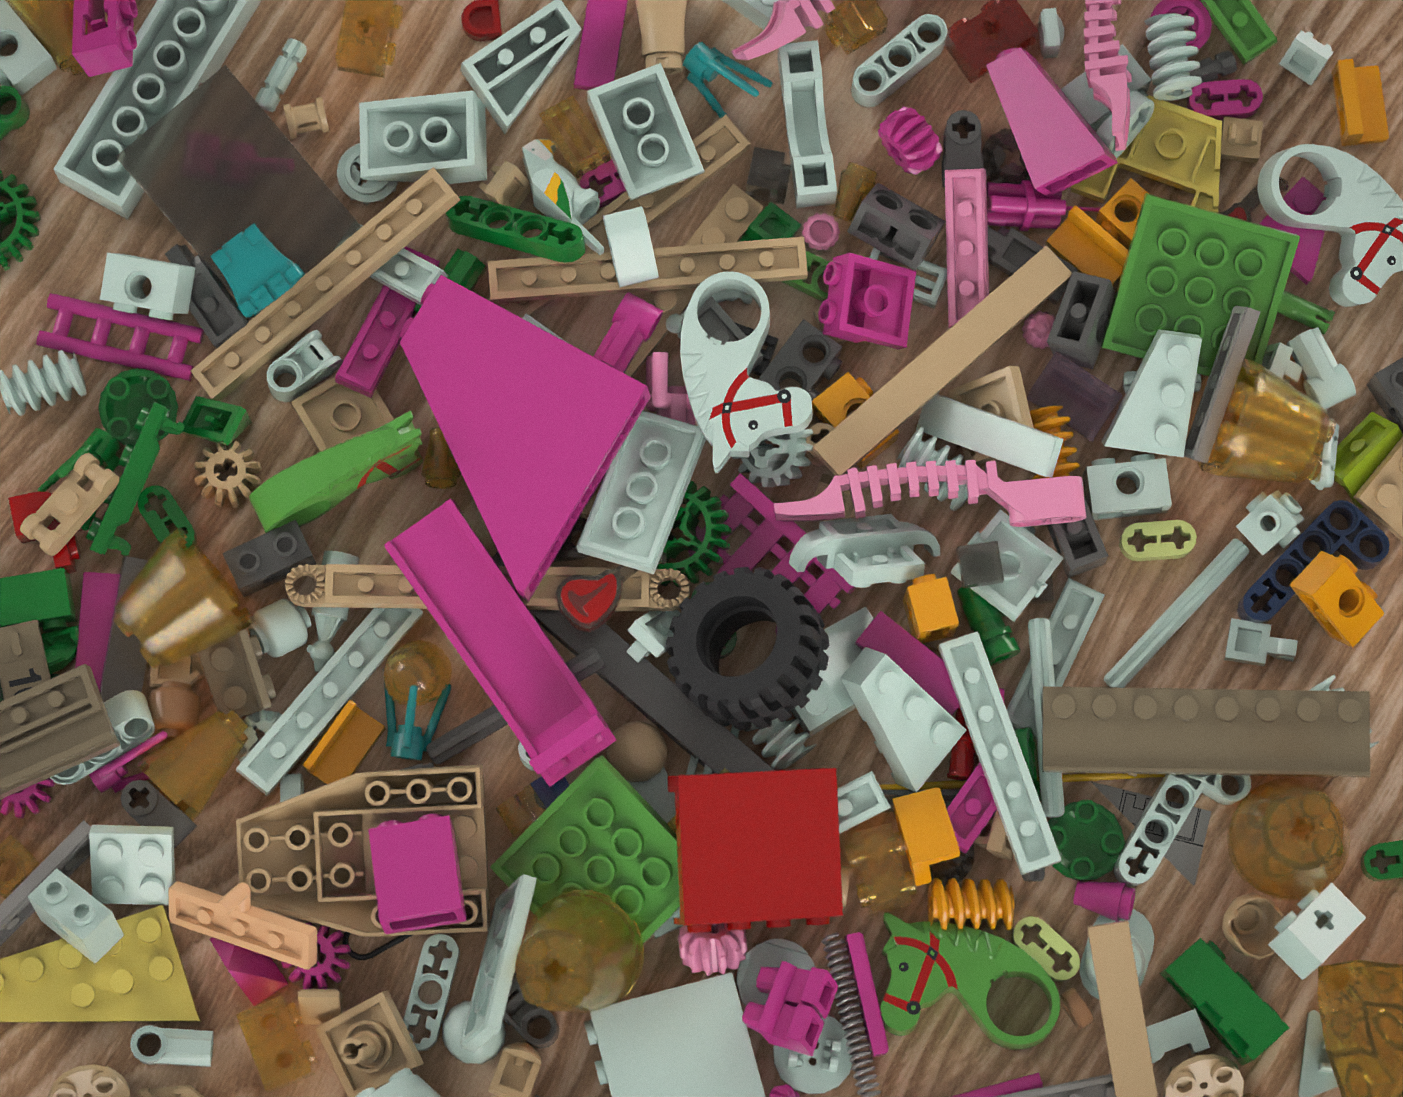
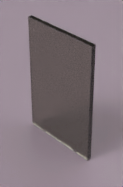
(227, 165)

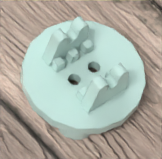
(831, 1064)

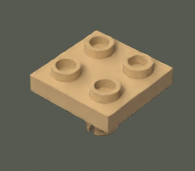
(369, 1044)

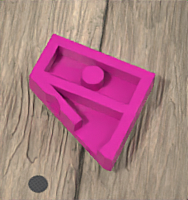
(1305, 200)

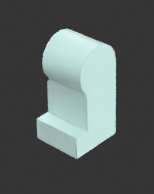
(1175, 1033)

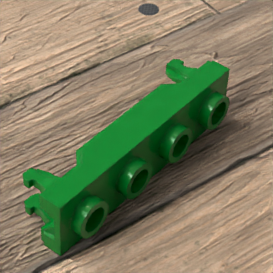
(137, 464)

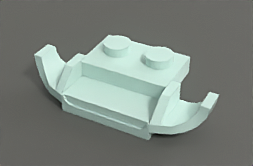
(866, 549)

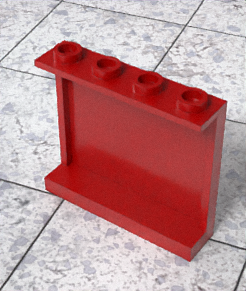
(757, 848)

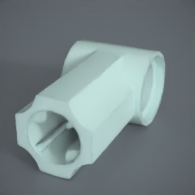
(1324, 378)
(177, 1046)

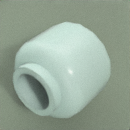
(280, 627)

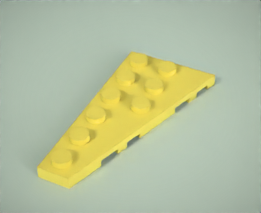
(131, 983)

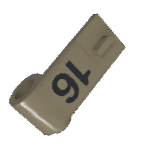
(22, 658)

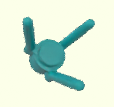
(709, 63)
(408, 741)

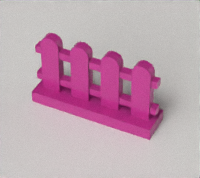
(766, 539)

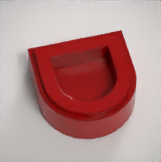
(482, 20)

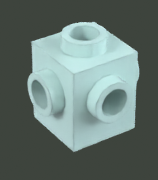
(1260, 528)

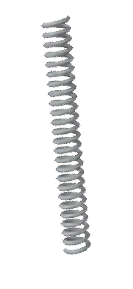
(846, 1015)

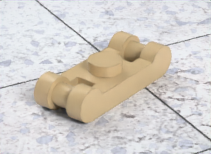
(70, 505)

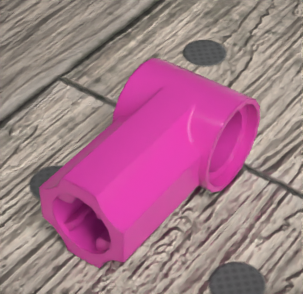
(632, 324)

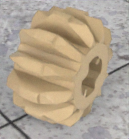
(234, 484)

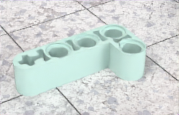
(1170, 820)

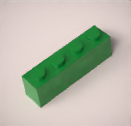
(39, 597)

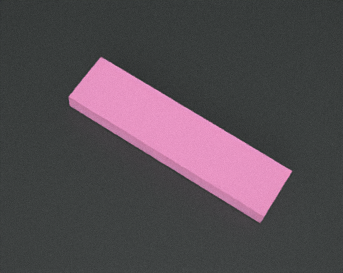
(966, 241)

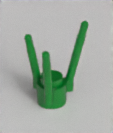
(101, 446)

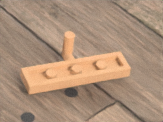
(239, 923)

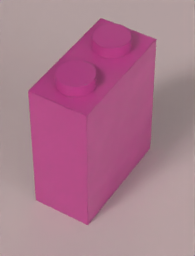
(417, 874)

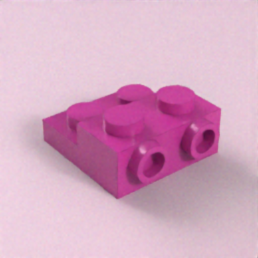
(867, 301)

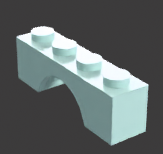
(806, 124)

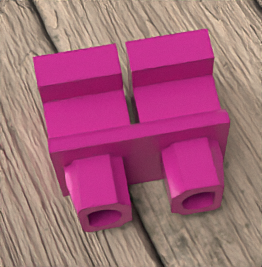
(793, 1007)

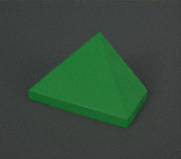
(215, 420)

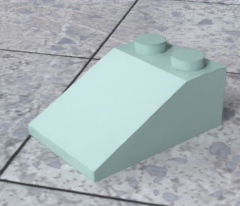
(644, 131)
(414, 134)
(831, 698)

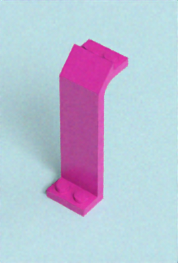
(500, 642)

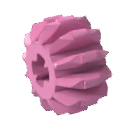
(712, 950)

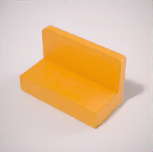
(1359, 103)
(1088, 246)
(344, 745)
(925, 831)

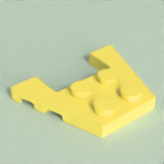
(1172, 148)

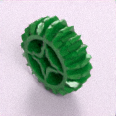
(22, 209)
(687, 521)

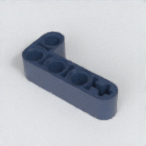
(1295, 560)

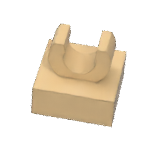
(1241, 139)
(507, 186)
(997, 840)

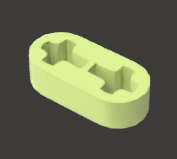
(1156, 531)
(1053, 942)

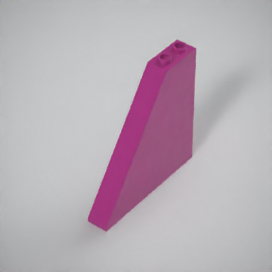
(522, 418)

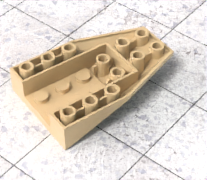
(315, 849)

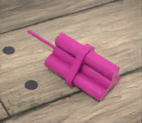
(1024, 206)

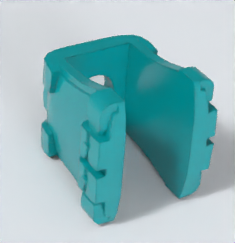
(255, 270)

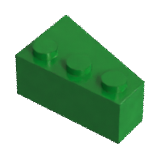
(1224, 1001)

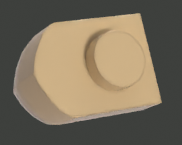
(516, 1071)

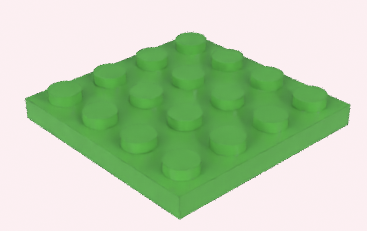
(1189, 274)
(602, 841)

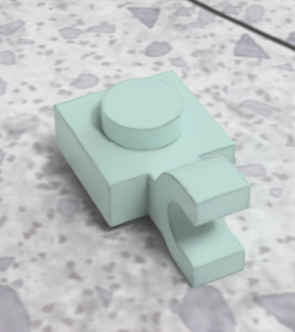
(1251, 643)

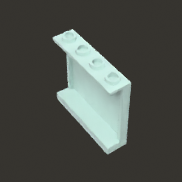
(677, 1043)

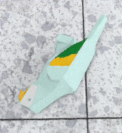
(558, 191)

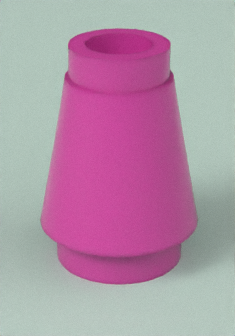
(1106, 898)

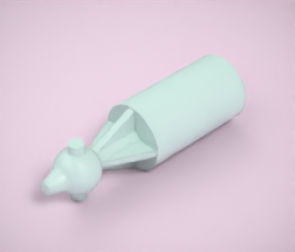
(328, 619)

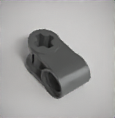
(961, 152)
(159, 811)
(521, 1014)

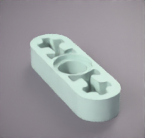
(447, 964)

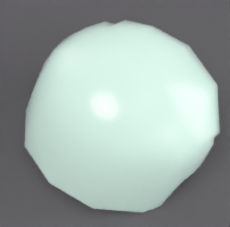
(452, 1033)

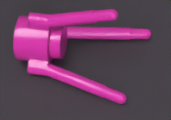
(112, 773)

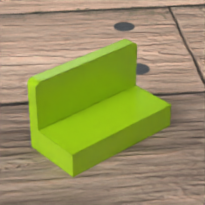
(1364, 451)

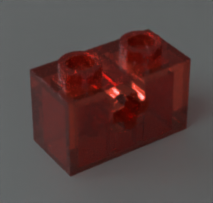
(973, 52)

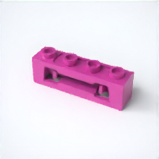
(105, 45)

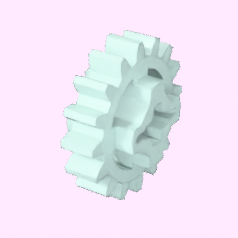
(777, 464)

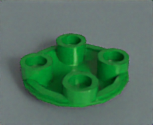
(125, 397)
(1086, 840)

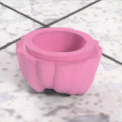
(821, 231)
(1038, 328)

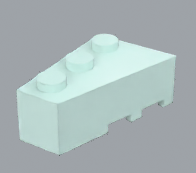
(520, 61)
(1160, 398)
(902, 716)

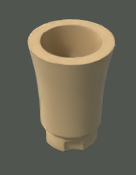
(662, 33)

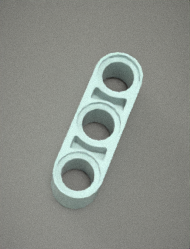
(906, 44)
(132, 726)

